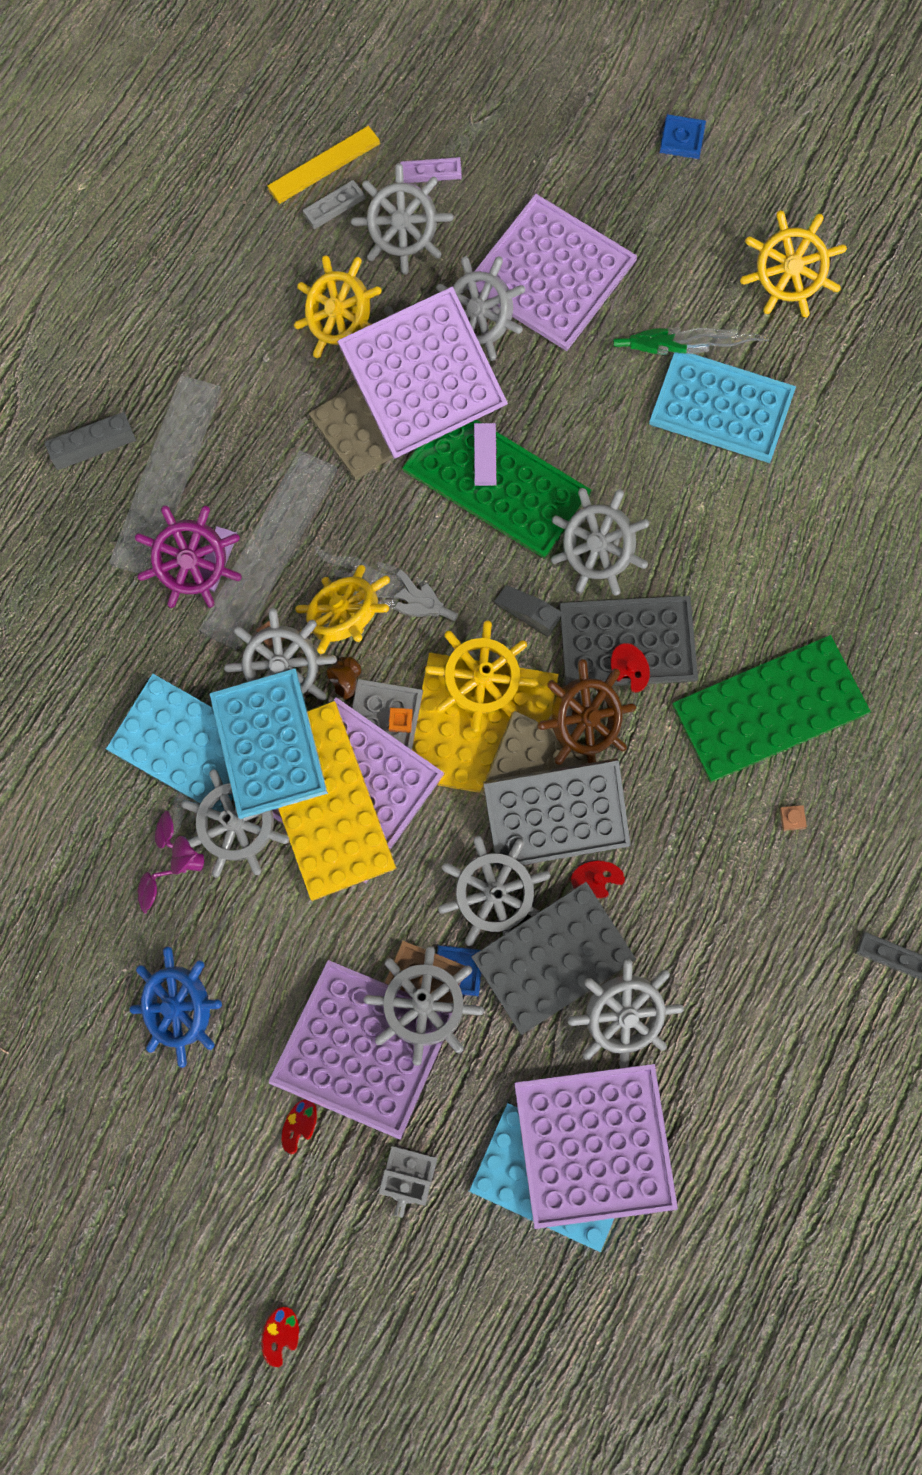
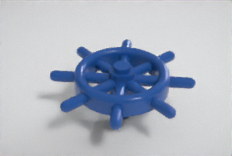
(175, 1006)

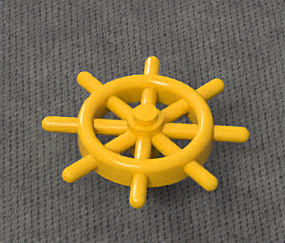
(793, 264)
(336, 306)
(344, 608)
(481, 675)

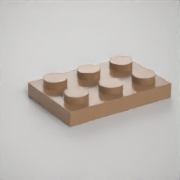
(412, 955)

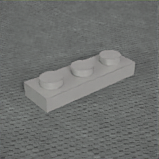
(333, 204)

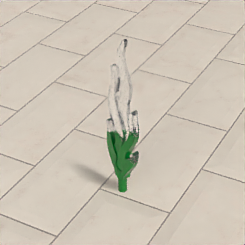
(686, 342)

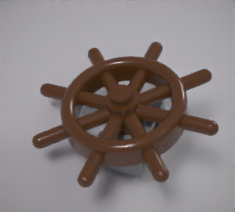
(578, 712)

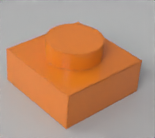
(400, 720)

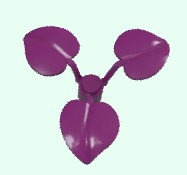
(183, 859)

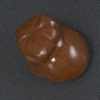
(344, 676)

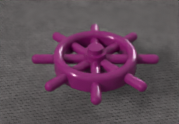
(188, 556)

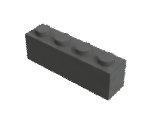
(90, 441)

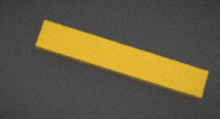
(323, 164)

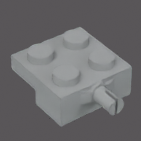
(407, 1178)

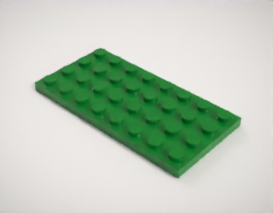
(525, 490)
(770, 708)

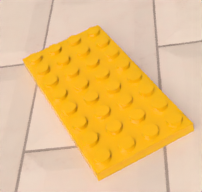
(339, 832)

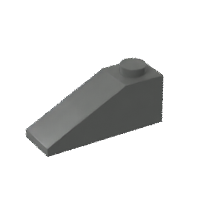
(529, 609)

